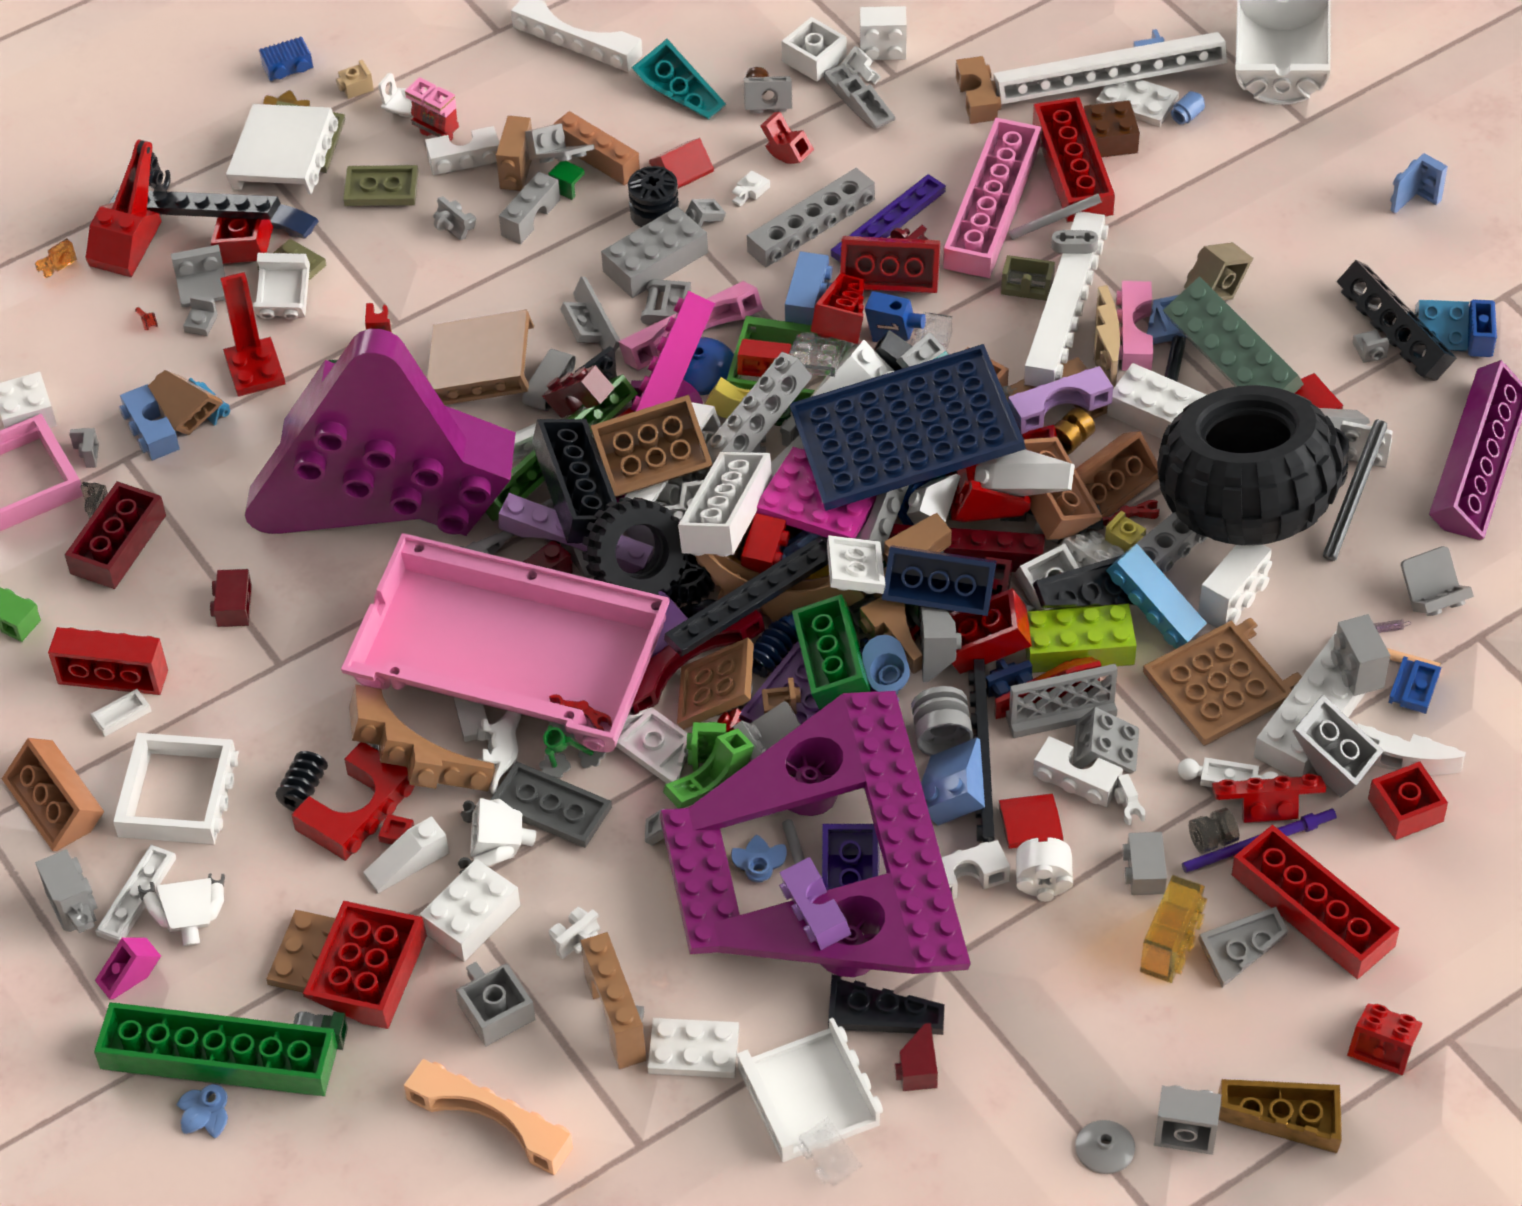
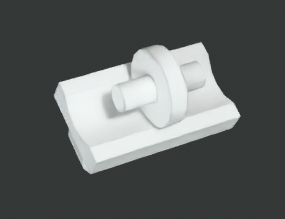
(568, 940)

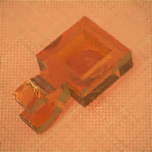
(58, 258)

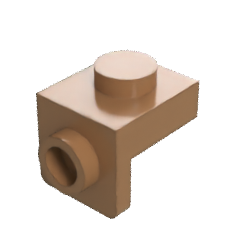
(775, 696)

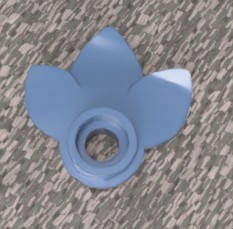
(759, 856)
(201, 1113)

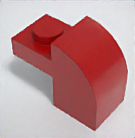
(783, 143)

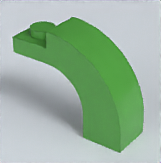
(728, 756)

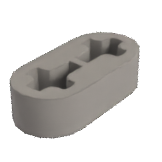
(1074, 241)

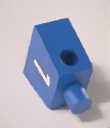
(891, 313)

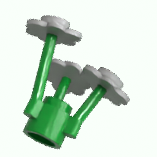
(557, 741)

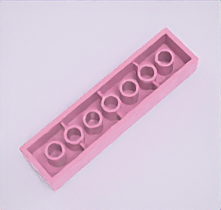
(992, 198)

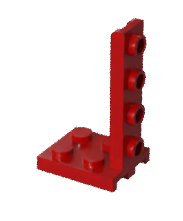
(251, 360)

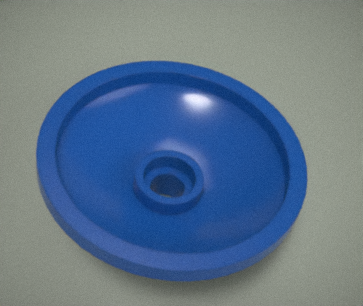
(709, 363)

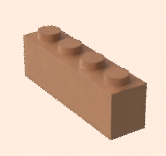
(608, 153)

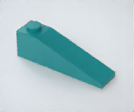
(676, 78)

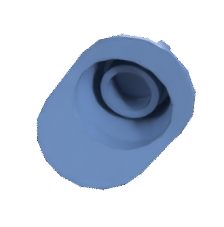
(885, 664)

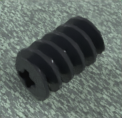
(301, 779)

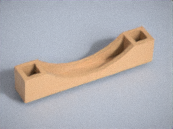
(441, 1090)

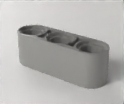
(553, 365)

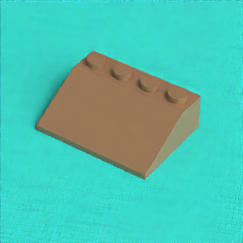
(651, 446)

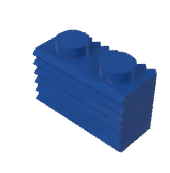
(286, 58)
(1482, 328)

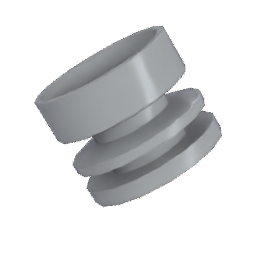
(941, 719)

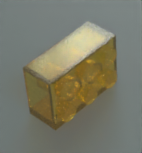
(1173, 929)

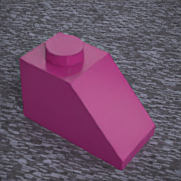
(127, 966)

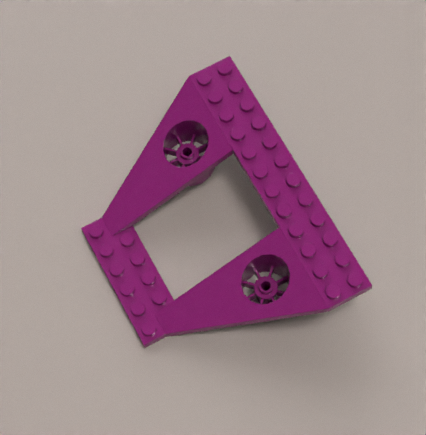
(840, 749)

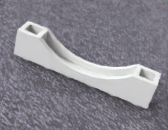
(612, 48)

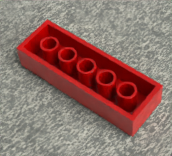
(1073, 155)
(1315, 901)

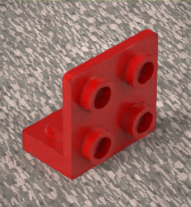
(1384, 1038)

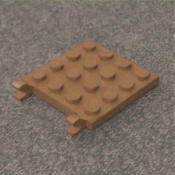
(1219, 681)

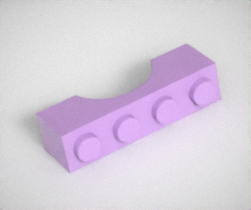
(1087, 389)

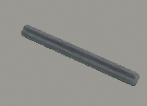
(1355, 490)

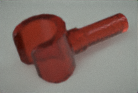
(147, 319)

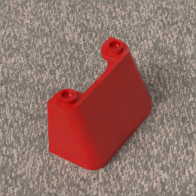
(978, 503)

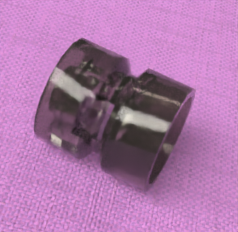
(1214, 830)

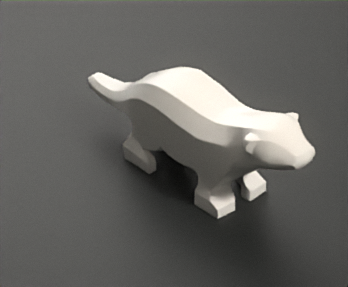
(501, 744)

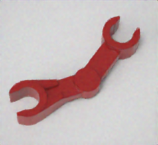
(1141, 510)
(594, 716)

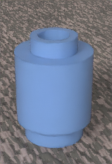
(1188, 108)

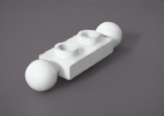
(1218, 770)

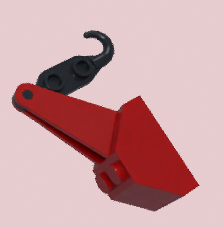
(126, 227)

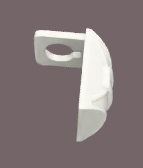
(397, 100)

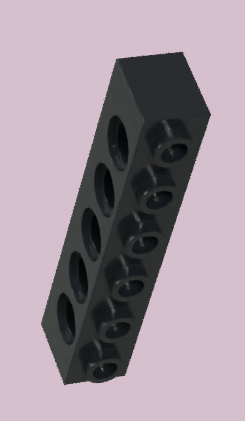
(1437, 356)

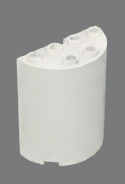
(1283, 48)

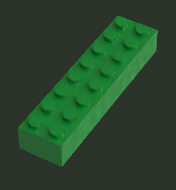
(216, 1049)

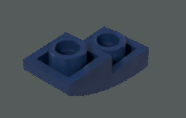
(294, 221)

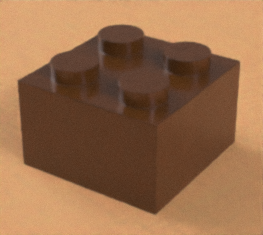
(1114, 128)

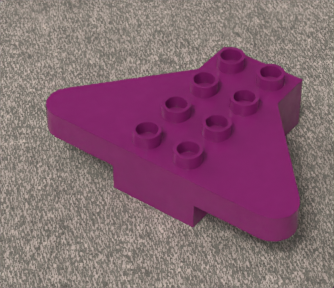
(378, 449)

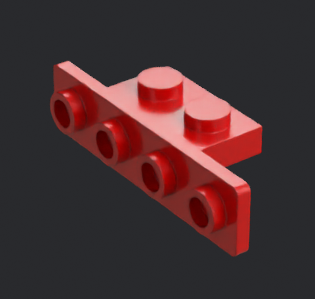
(1269, 798)

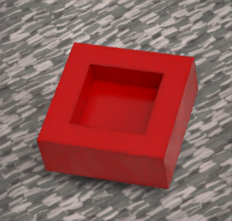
(394, 828)

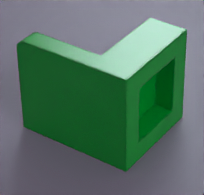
(567, 176)

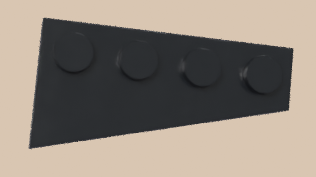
(1081, 588)
(870, 1009)

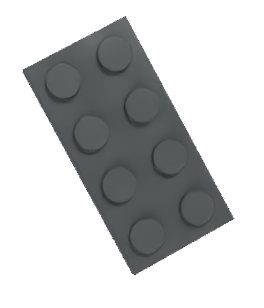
(553, 804)

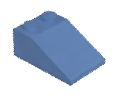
(954, 782)

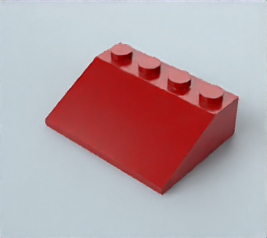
(366, 963)

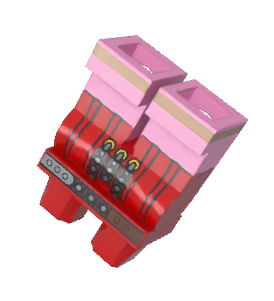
(430, 111)

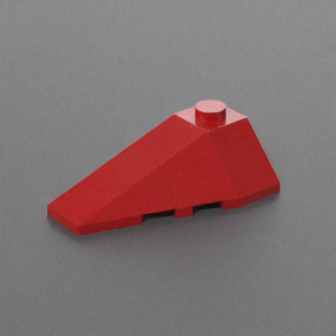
(1075, 665)

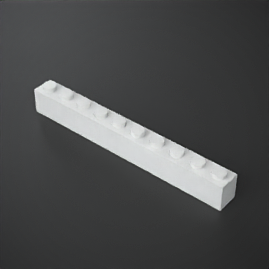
(1110, 67)
(1064, 306)

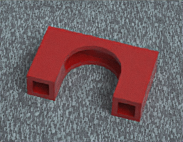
(347, 831)

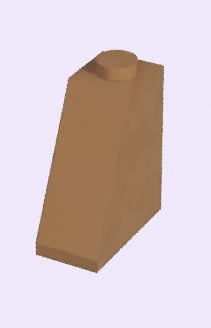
(183, 401)

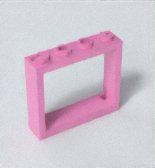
(48, 499)

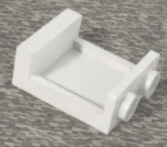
(282, 285)

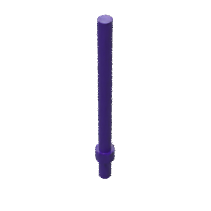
(1307, 822)

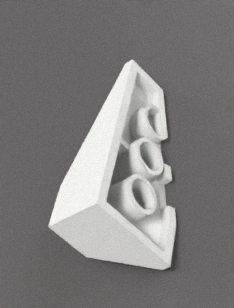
(1025, 474)

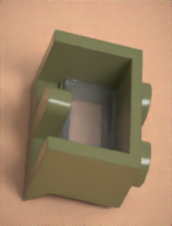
(1027, 277)

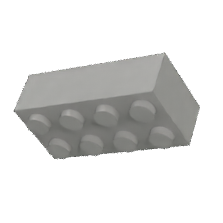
(654, 251)

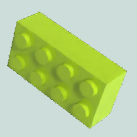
(1081, 633)

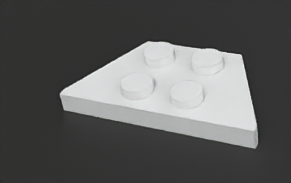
(655, 744)

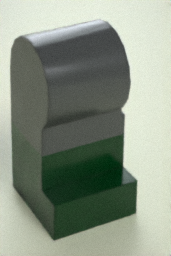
(336, 1022)

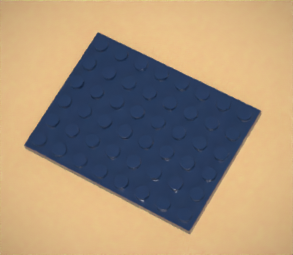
(906, 427)

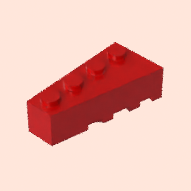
(840, 310)

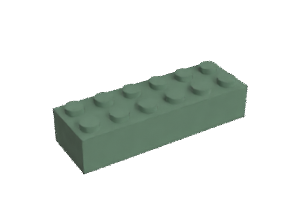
(1228, 340)

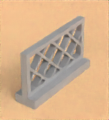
(1056, 712)

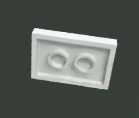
(1149, 101)
(855, 564)
(693, 1048)

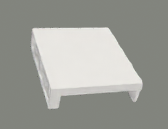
(282, 145)
(806, 1084)

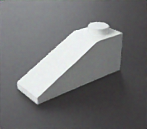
(408, 854)

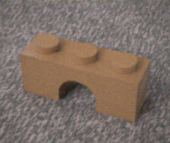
(974, 79)

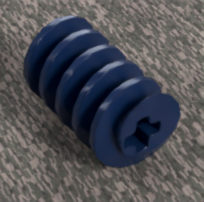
(772, 647)

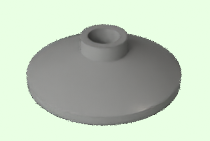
(1105, 1157)

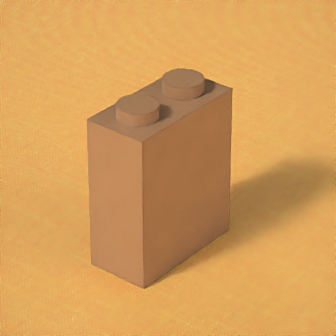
(513, 154)

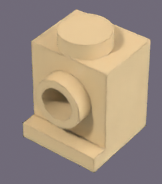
(355, 80)

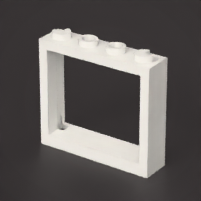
(171, 829)

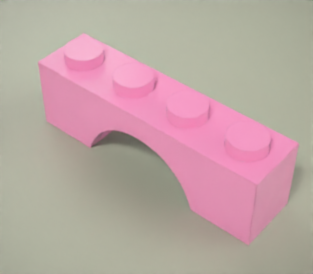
(1135, 305)

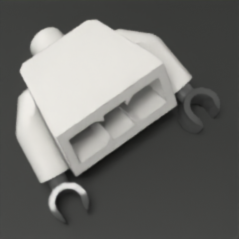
(495, 832)
(185, 905)

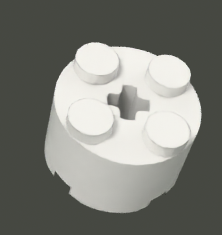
(1044, 868)

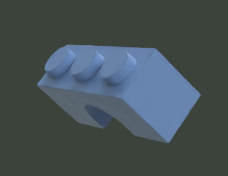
(155, 436)

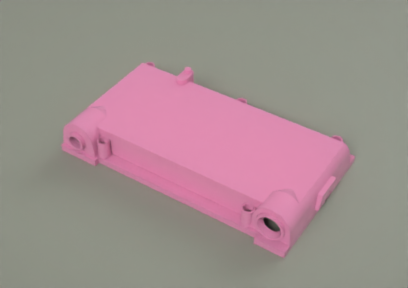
(507, 636)

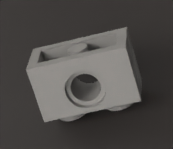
(756, 86)

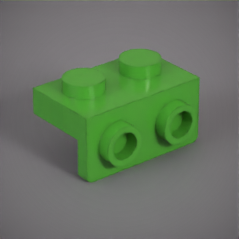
(702, 741)

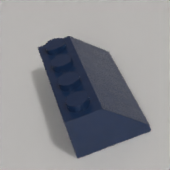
(939, 580)

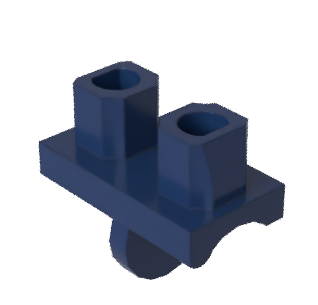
(1007, 675)

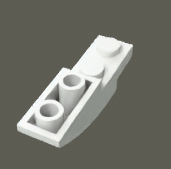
(1399, 753)

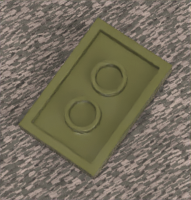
(381, 185)

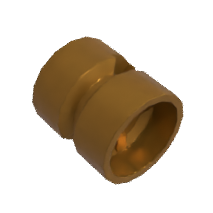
(1074, 429)

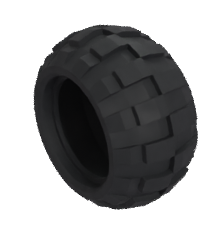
(1250, 465)

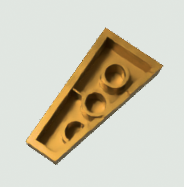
(1285, 1109)

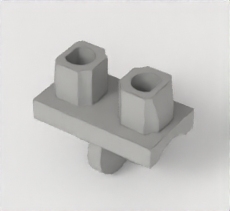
(450, 217)

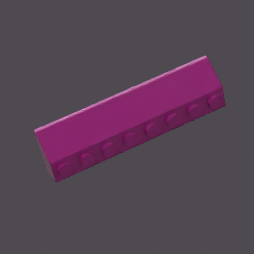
(1479, 453)

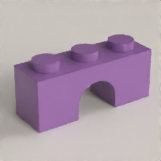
(823, 921)

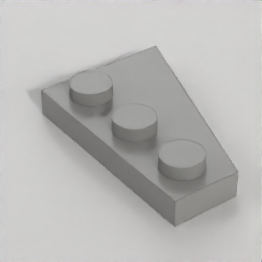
(1242, 943)

